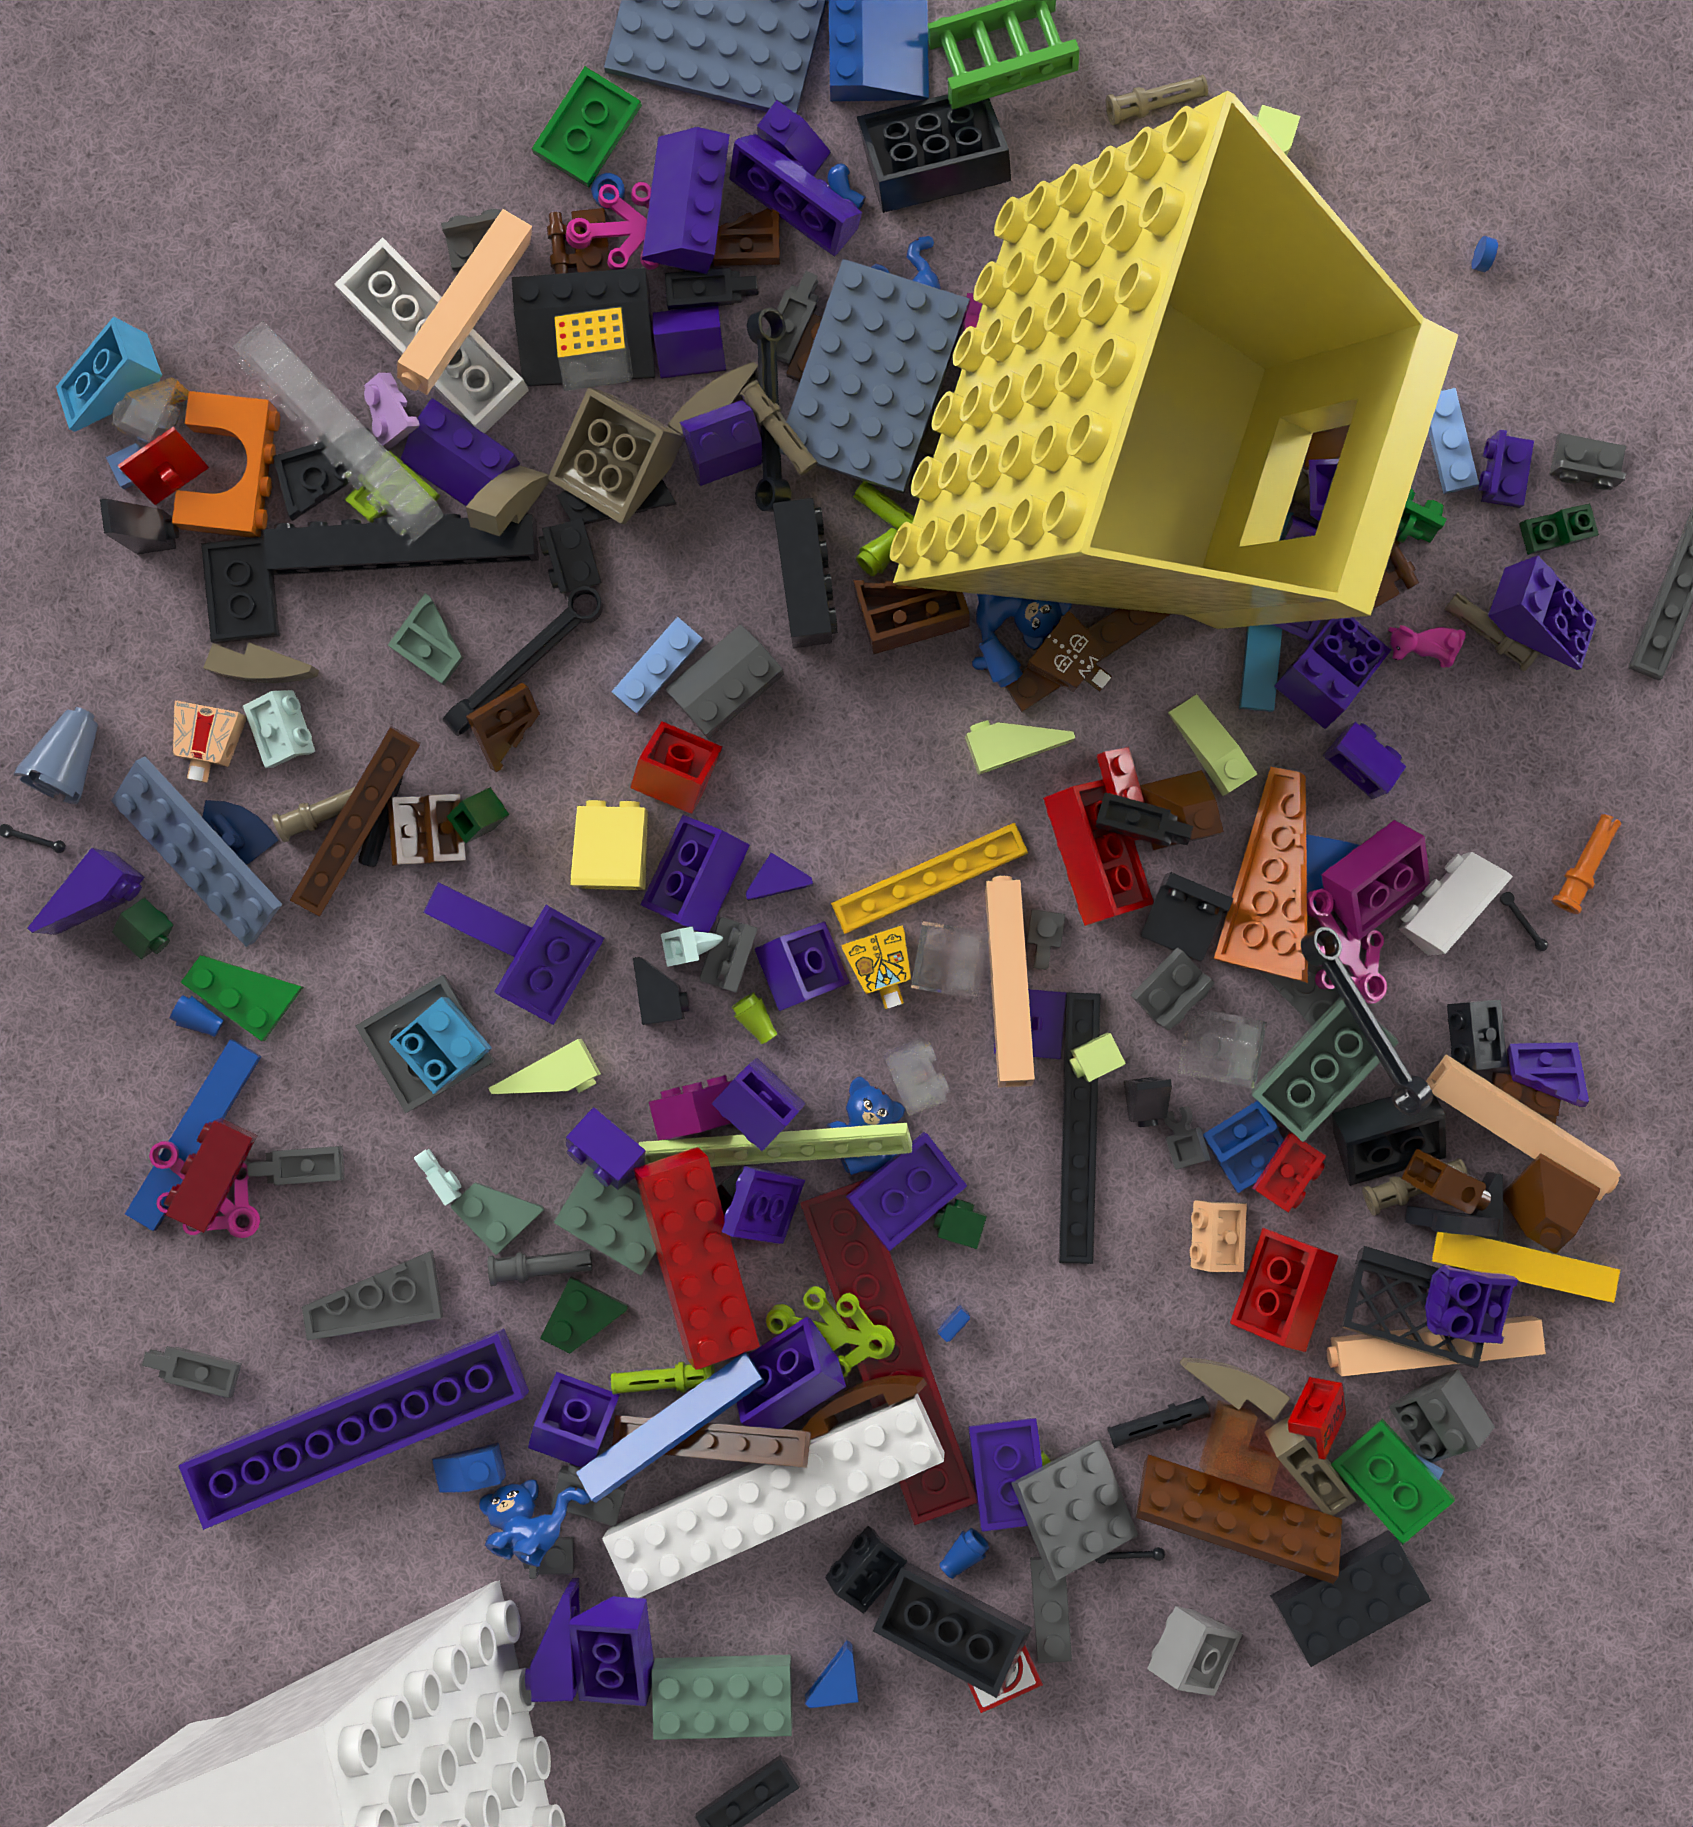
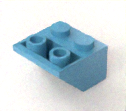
(440, 1044)

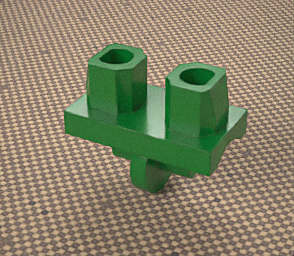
(1420, 521)

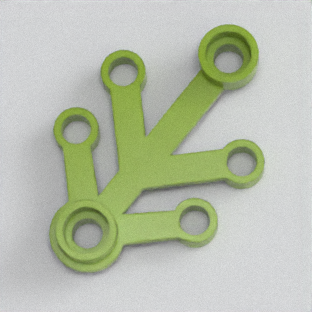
(836, 1330)

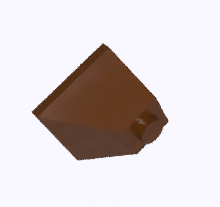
(1190, 800)
(1550, 1202)

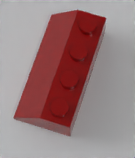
(1098, 862)

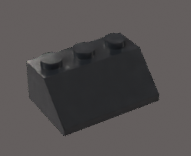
(1381, 1139)

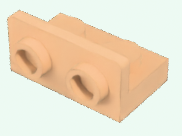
(1218, 1236)

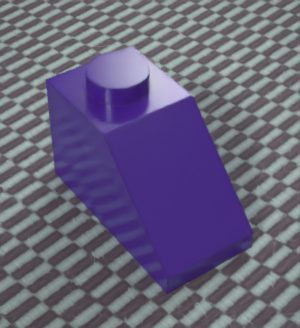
(793, 137)

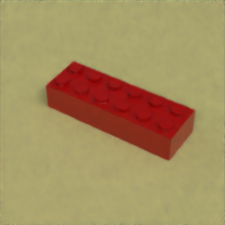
(696, 1257)

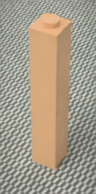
(463, 302)
(1009, 982)
(1519, 1123)
(1368, 1354)

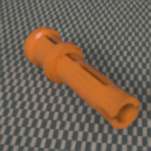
(1581, 876)

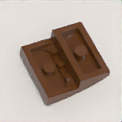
(422, 831)

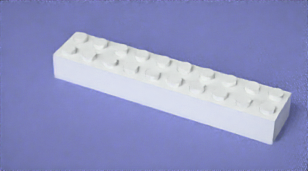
(772, 1499)

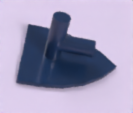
(239, 829)

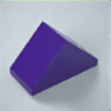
(776, 878)

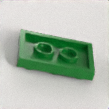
(586, 127)
(1392, 1481)

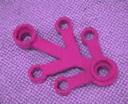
(633, 226)
(1350, 950)
(230, 1210)

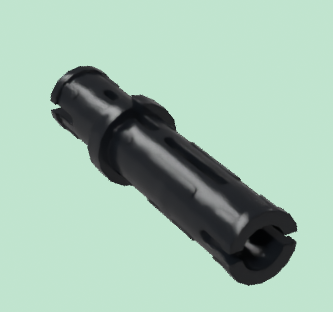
(1159, 1422)

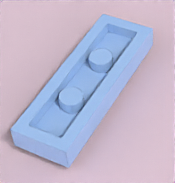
(1451, 445)
(657, 665)

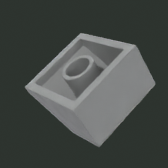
(1194, 1651)

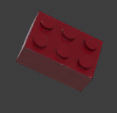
(209, 1174)

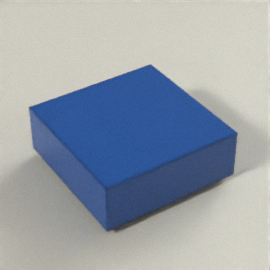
(954, 1324)

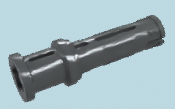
(522, 1267)

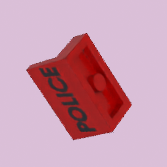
(1319, 1413)

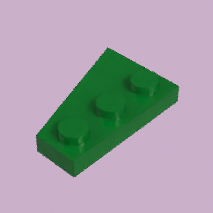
(241, 994)

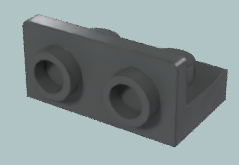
(465, 234)
(1588, 461)
(728, 959)
(1172, 989)
(603, 1511)

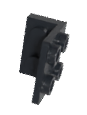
(1185, 915)

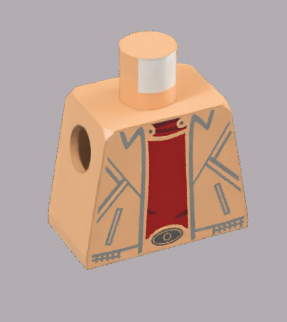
(205, 737)

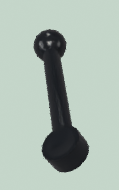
(7, 831)
(1508, 900)
(1158, 1554)

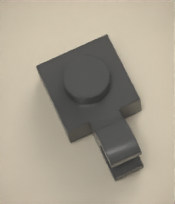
(1045, 932)

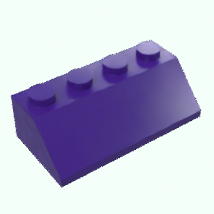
(794, 193)
(686, 199)

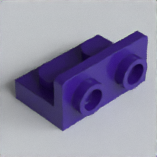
(1506, 469)

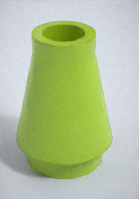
(876, 554)
(754, 1017)

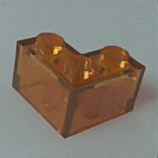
(1229, 1452)

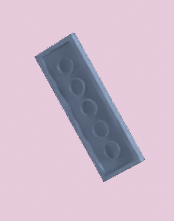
(195, 851)

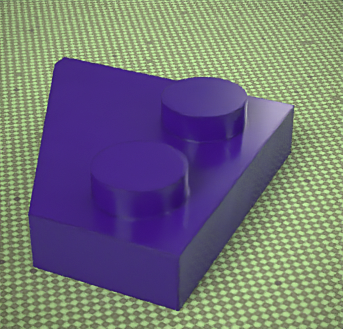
(1550, 1069)

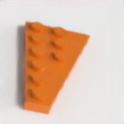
(1271, 890)

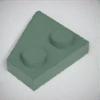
(427, 641)
(494, 1214)

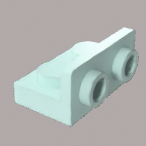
(278, 727)

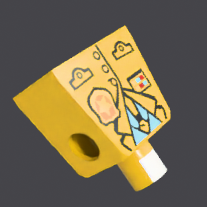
(881, 964)

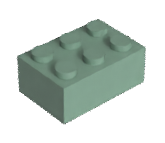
(609, 1221)

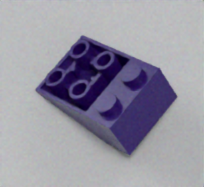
(1542, 612)
(1332, 669)
(758, 1104)

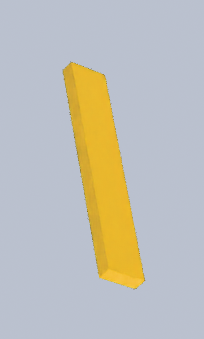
(929, 878)
(1527, 1265)

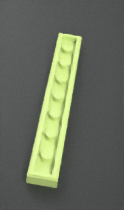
(791, 1145)

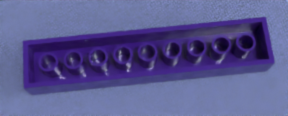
(353, 1429)

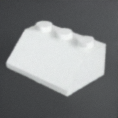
(1453, 903)

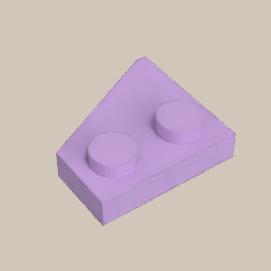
(386, 406)

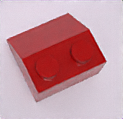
(675, 767)

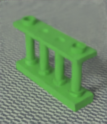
(1010, 74)

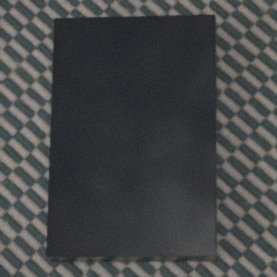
(239, 591)

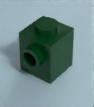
(477, 815)
(143, 929)
(960, 1223)

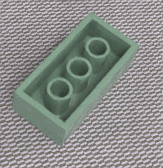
(1318, 1071)
(722, 1697)

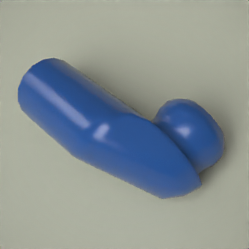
(839, 183)

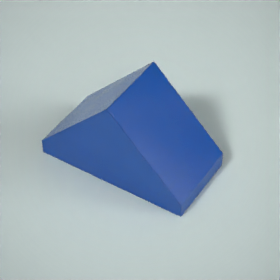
(837, 1681)

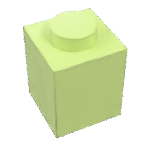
(1096, 1058)

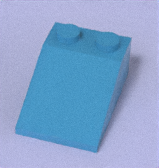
(108, 369)

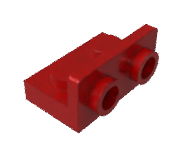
(1290, 1173)

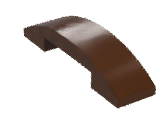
(893, 1388)

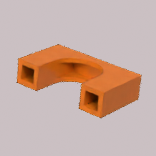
(242, 507)

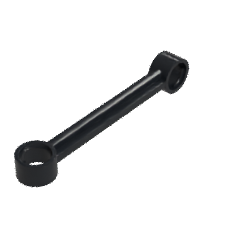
(771, 487)
(522, 661)
(1366, 1021)

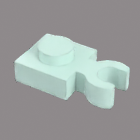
(444, 1184)

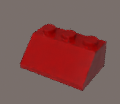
(1284, 1290)

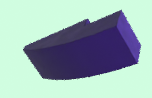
(476, 919)

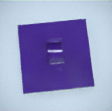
(1047, 1022)

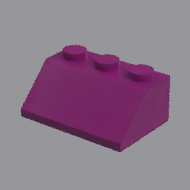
(1378, 878)

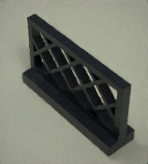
(1417, 1276)

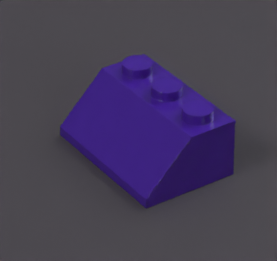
(454, 453)
(695, 874)
(797, 1376)
(613, 1652)

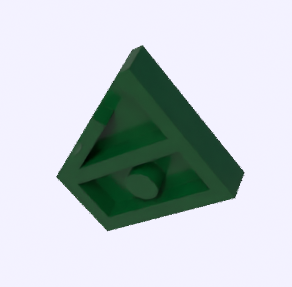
(580, 1315)

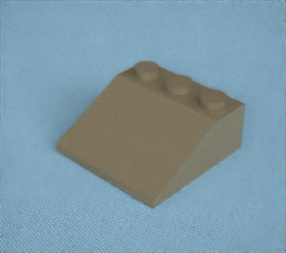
(614, 455)

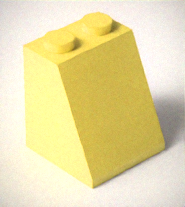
(610, 846)

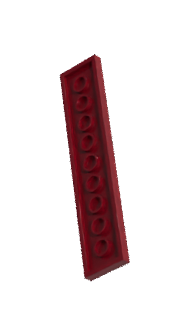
(863, 1267)

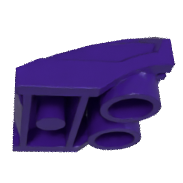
(1469, 1304)

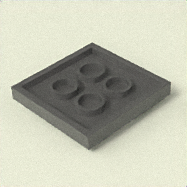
(389, 1022)
(1074, 1509)

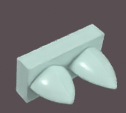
(685, 945)

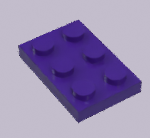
(549, 964)
(906, 1191)
(762, 1205)
(999, 1457)

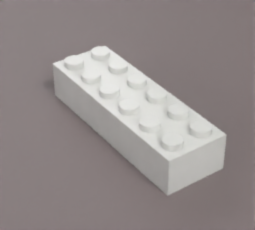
(398, 304)

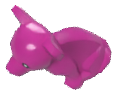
(1435, 642)

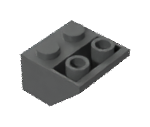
(1442, 1417)

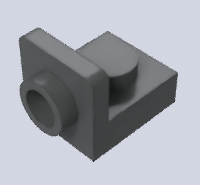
(557, 1560)

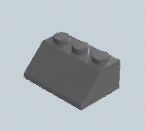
(725, 681)

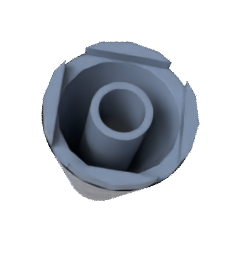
(61, 757)

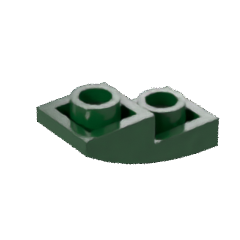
(1558, 529)

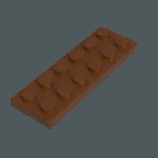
(1240, 1518)

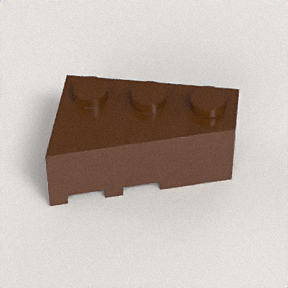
(908, 614)

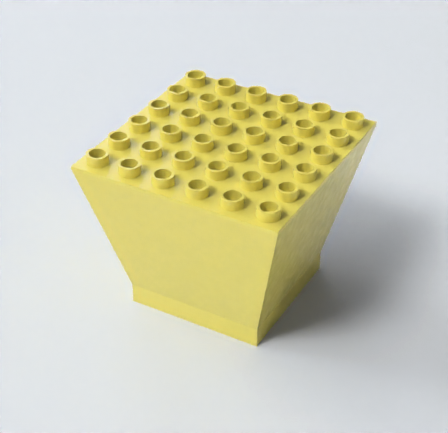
(1156, 385)

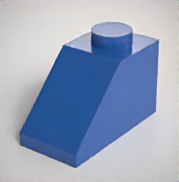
(470, 1469)

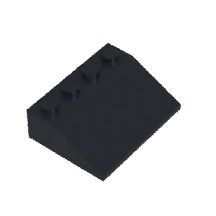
(933, 151)
(543, 297)

